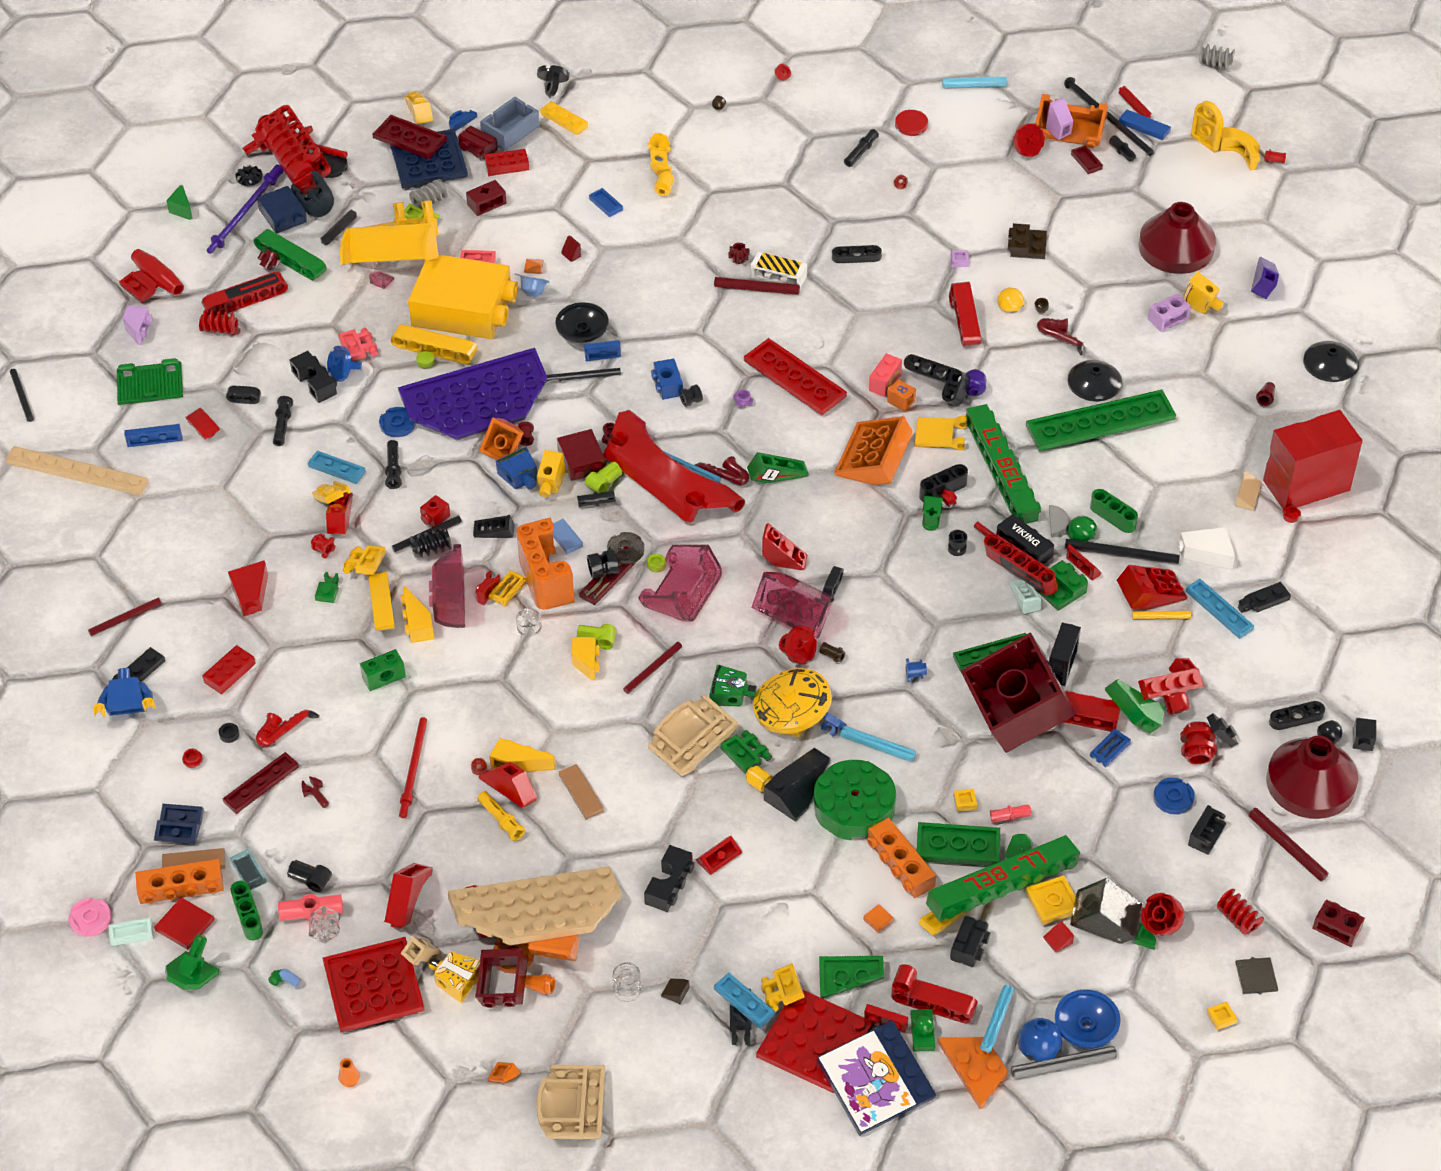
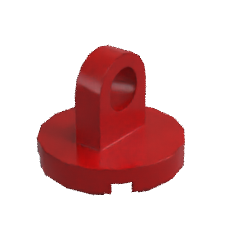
(1029, 140)
(799, 644)

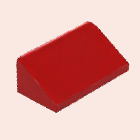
(1082, 563)
(719, 855)

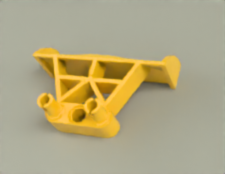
(393, 240)

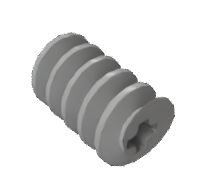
(1216, 56)
(429, 192)

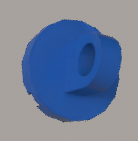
(340, 363)

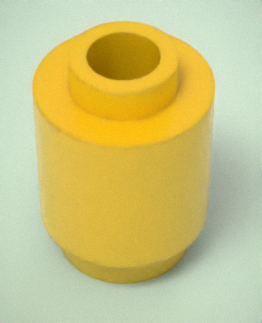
(664, 183)
(758, 778)

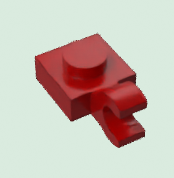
(485, 588)

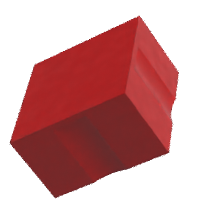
(1312, 460)

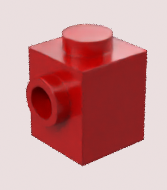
(435, 511)

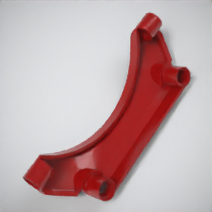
(661, 475)

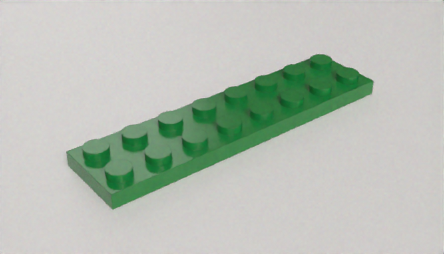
(1100, 420)

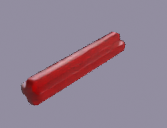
(1134, 102)

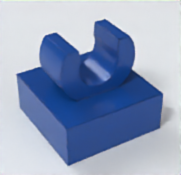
(834, 722)

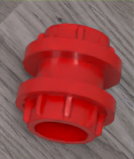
(1198, 743)

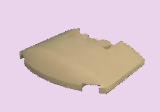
(691, 734)
(572, 1102)

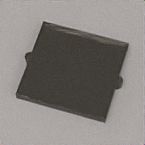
(1256, 975)

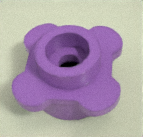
(743, 398)

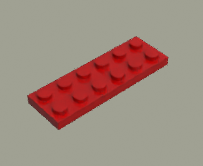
(795, 376)

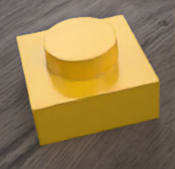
(965, 800)
(1221, 1015)

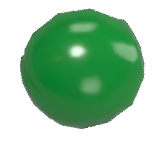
(1082, 528)

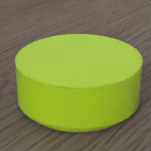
(425, 359)
(656, 562)

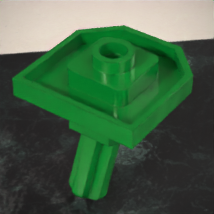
(189, 969)

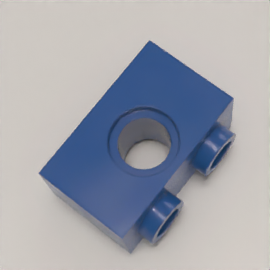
(667, 378)

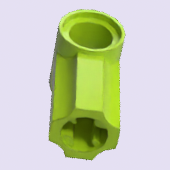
(601, 480)
(604, 635)

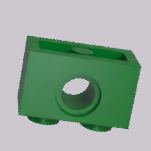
(382, 670)

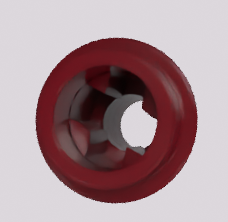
(1266, 394)

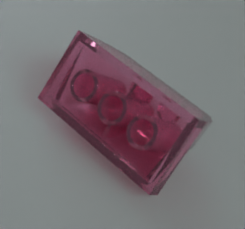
(448, 589)
(792, 601)

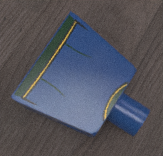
(518, 469)

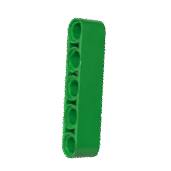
(291, 254)

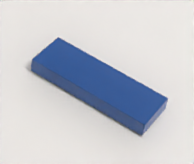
(1144, 124)
(153, 435)

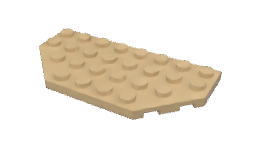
(538, 906)

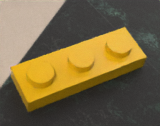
(564, 117)

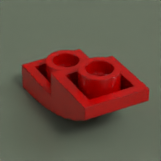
(202, 423)

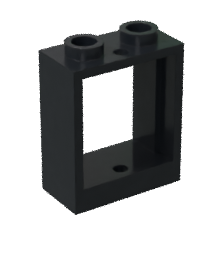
(1065, 651)

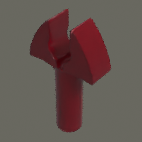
(317, 784)

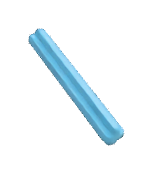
(974, 82)
(878, 743)
(997, 1018)

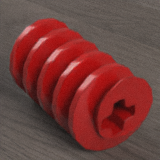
(218, 322)
(1238, 913)

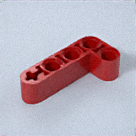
(962, 300)
(924, 995)

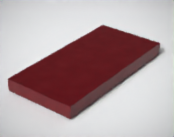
(409, 136)

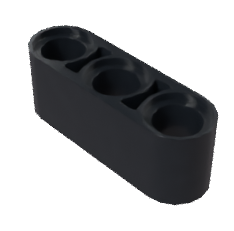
(951, 479)

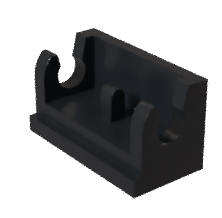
(1207, 830)

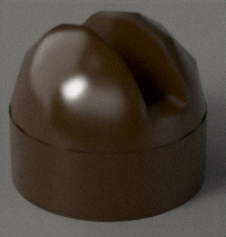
(718, 102)
(1044, 305)

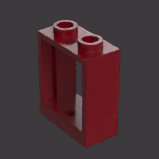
(501, 957)

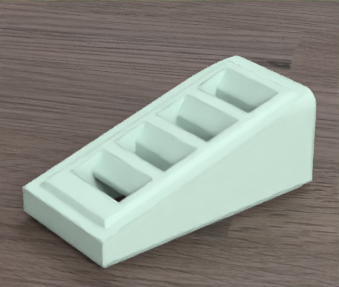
(1027, 598)

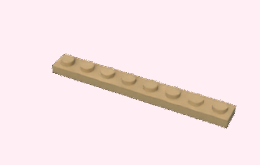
(77, 470)

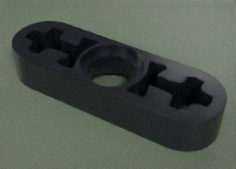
(839, 254)
(1303, 709)

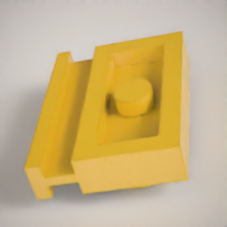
(330, 493)

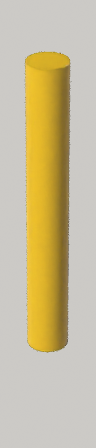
(1161, 614)

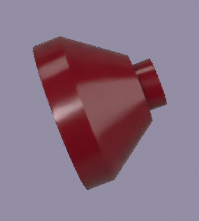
(1177, 240)
(1312, 777)

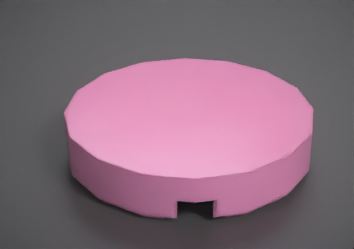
(90, 917)

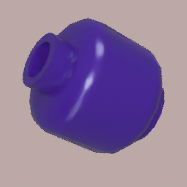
(977, 382)

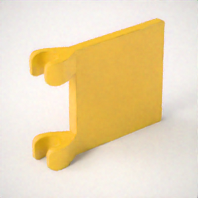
(939, 432)

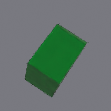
(179, 204)

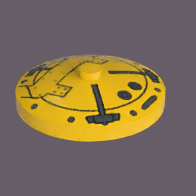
(792, 701)

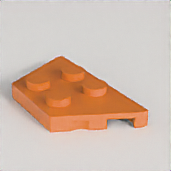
(977, 1069)

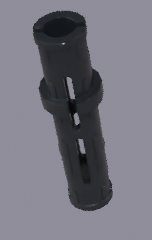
(864, 144)

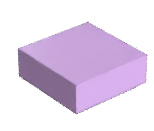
(959, 258)

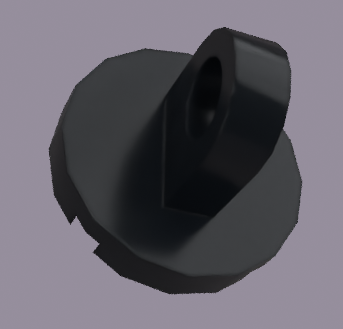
(552, 76)

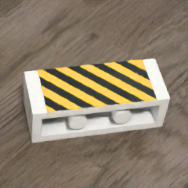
(778, 269)

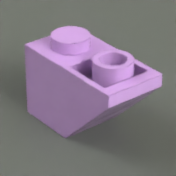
(1059, 119)
(137, 321)

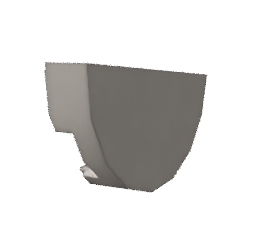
(1058, 520)

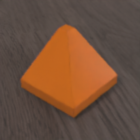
(533, 266)
(503, 1072)

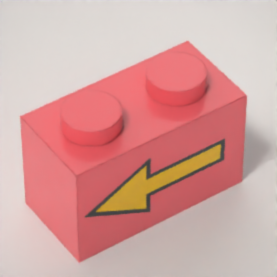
(885, 374)

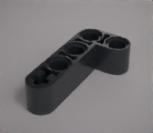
(936, 373)

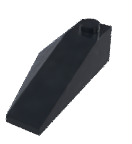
(794, 785)

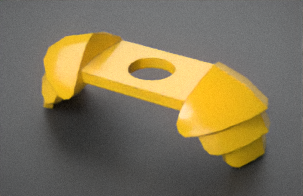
(659, 147)

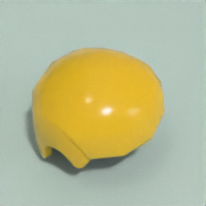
(1010, 299)

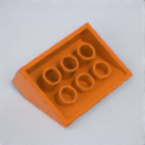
(875, 450)

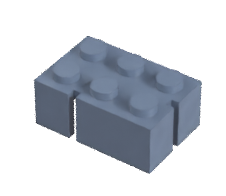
(511, 122)

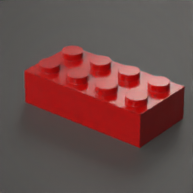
(506, 162)
(229, 669)

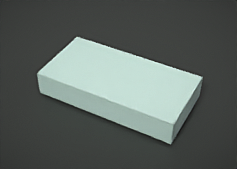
(130, 931)

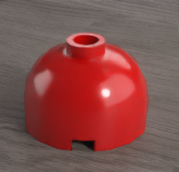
(1162, 914)

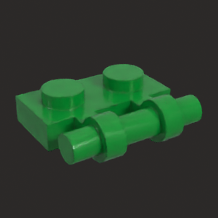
(741, 754)

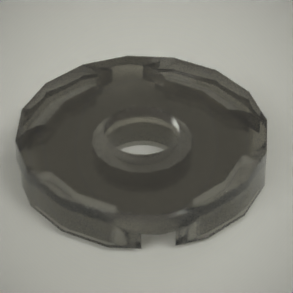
(628, 539)

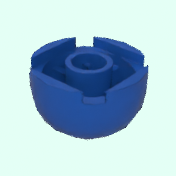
(1040, 1039)

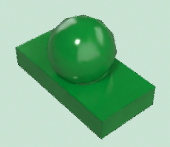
(922, 1030)

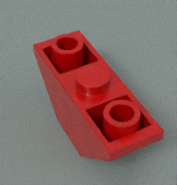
(781, 550)
(511, 783)

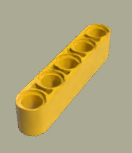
(438, 344)

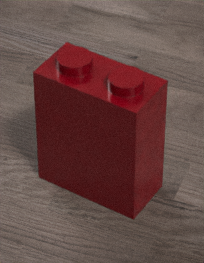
(581, 454)

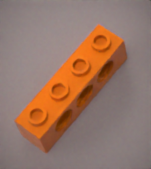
(911, 861)
(169, 877)

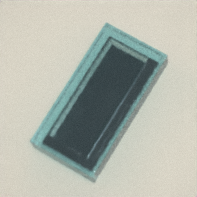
(248, 869)

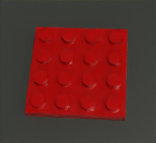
(372, 985)
(806, 1032)

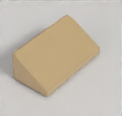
(1248, 491)

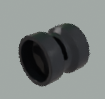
(690, 395)
(957, 542)

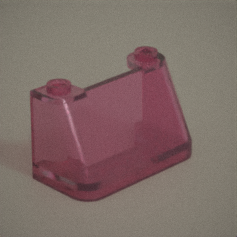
(687, 584)

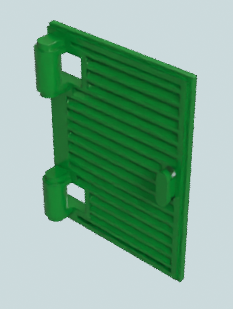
(149, 382)

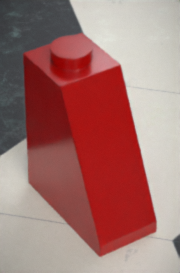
(249, 586)

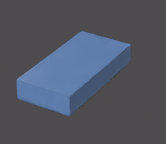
(566, 537)

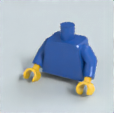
(124, 696)

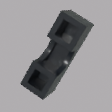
(320, 383)
(663, 892)

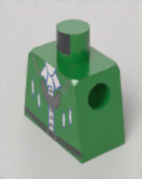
(730, 687)

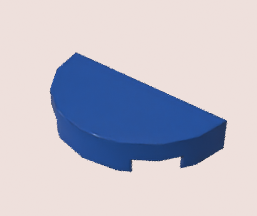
(461, 118)

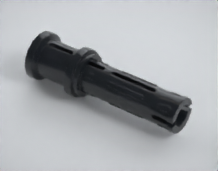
(282, 414)
(392, 469)

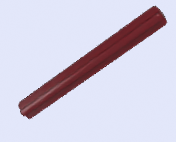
(753, 285)
(1288, 844)

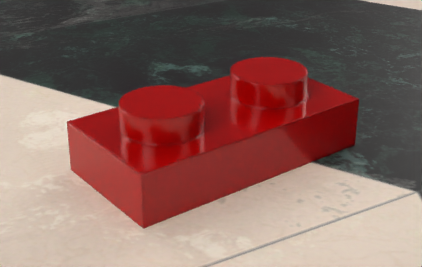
(880, 1016)

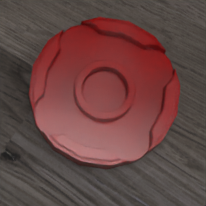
(911, 122)

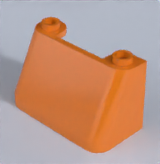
(1087, 123)

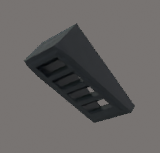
(505, 529)

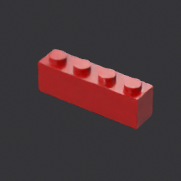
(1093, 712)

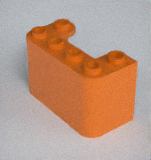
(548, 582)

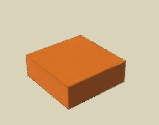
(878, 918)

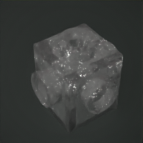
(324, 924)

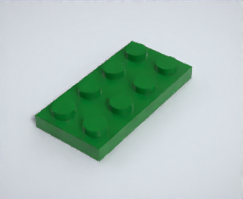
(958, 843)

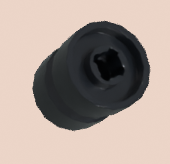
(602, 564)

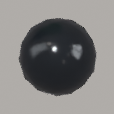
(1331, 730)

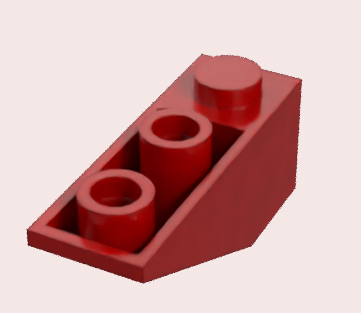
(339, 514)

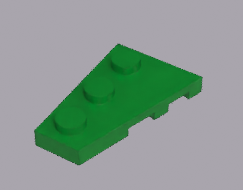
(848, 972)

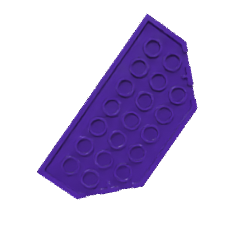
(469, 398)

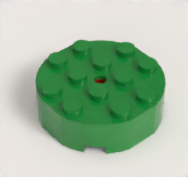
(853, 798)

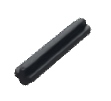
(336, 229)

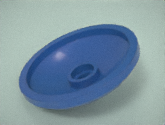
(1088, 1009)

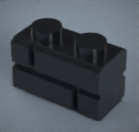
(969, 941)

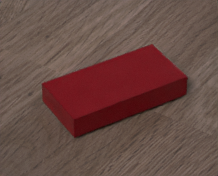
(1086, 159)

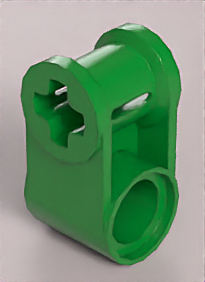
(931, 512)

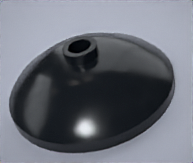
(582, 322)
(1330, 361)
(1094, 380)

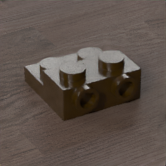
(1027, 242)

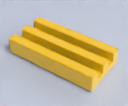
(510, 589)

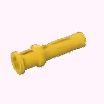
(505, 821)

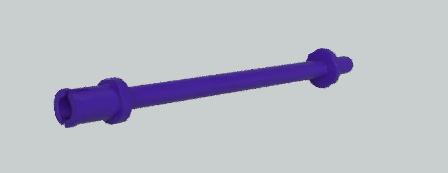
(270, 179)

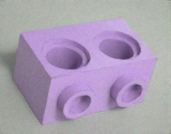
(1169, 312)

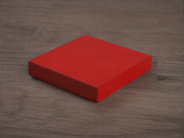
(184, 923)

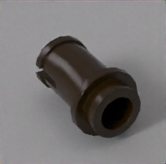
(836, 654)

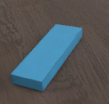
(336, 467)
(744, 1000)

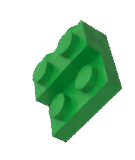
(1069, 584)

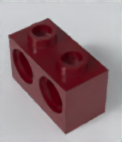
(1337, 926)

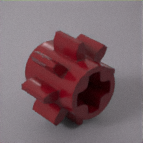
(738, 253)
(268, 259)

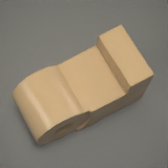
(420, 950)

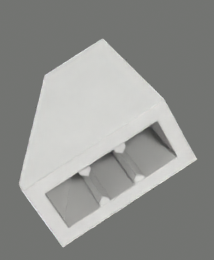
(1207, 547)

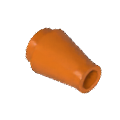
(541, 983)
(348, 1073)

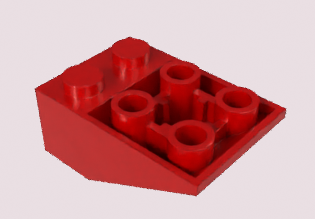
(1150, 587)

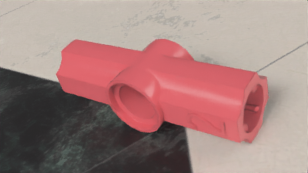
(300, 908)

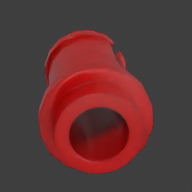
(1274, 156)

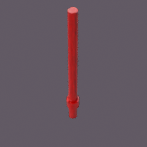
(407, 797)

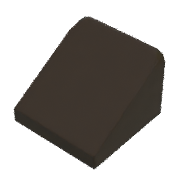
(676, 990)

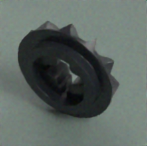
(249, 180)

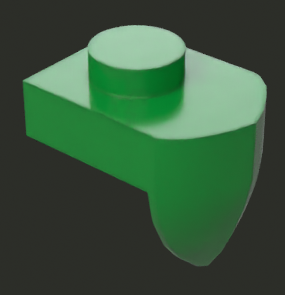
(1018, 844)

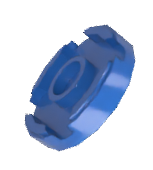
(396, 422)
(1173, 796)

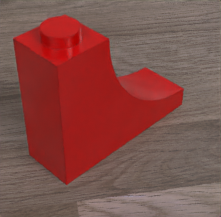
(404, 893)

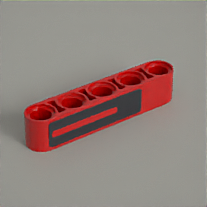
(245, 293)
(1020, 564)

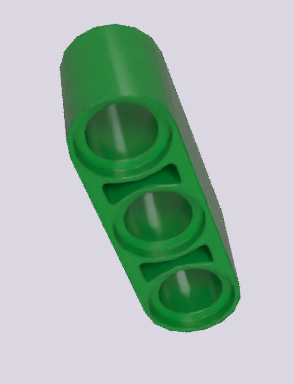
(1113, 510)
(246, 902)

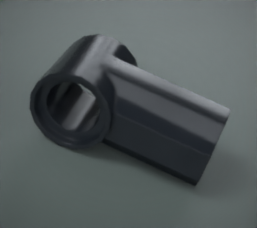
(313, 877)

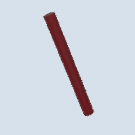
(125, 616)
(652, 667)

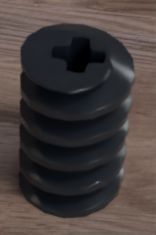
(430, 542)

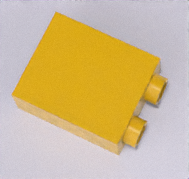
(462, 296)

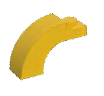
(1242, 143)

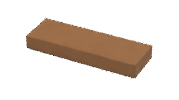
(581, 791)
(180, 858)

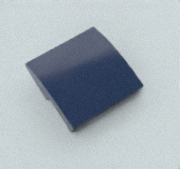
(179, 823)

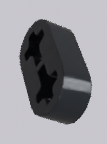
(243, 394)
(833, 580)

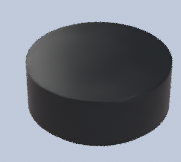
(229, 732)

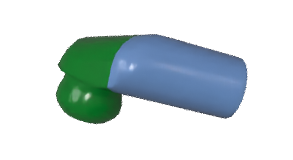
(284, 975)

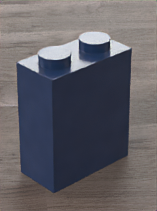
(281, 209)

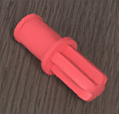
(1010, 813)

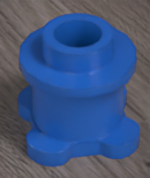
(915, 669)

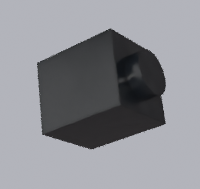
(1364, 734)

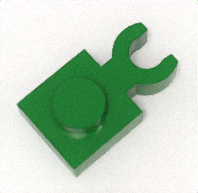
(327, 590)

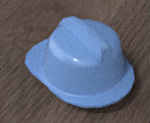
(532, 286)

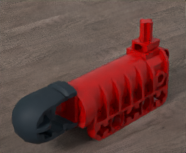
(294, 157)

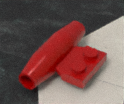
(151, 275)

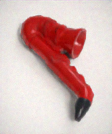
(272, 731)

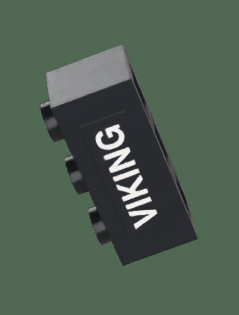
(1026, 538)

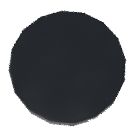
(337, 165)

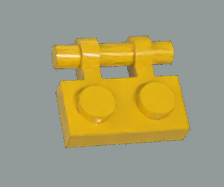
(365, 560)
(788, 984)

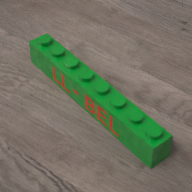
(1001, 463)
(1002, 878)

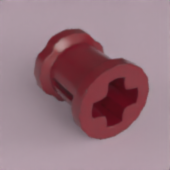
(527, 438)

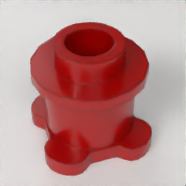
(323, 545)

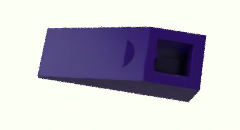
(1265, 278)

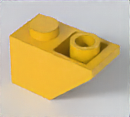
(584, 655)

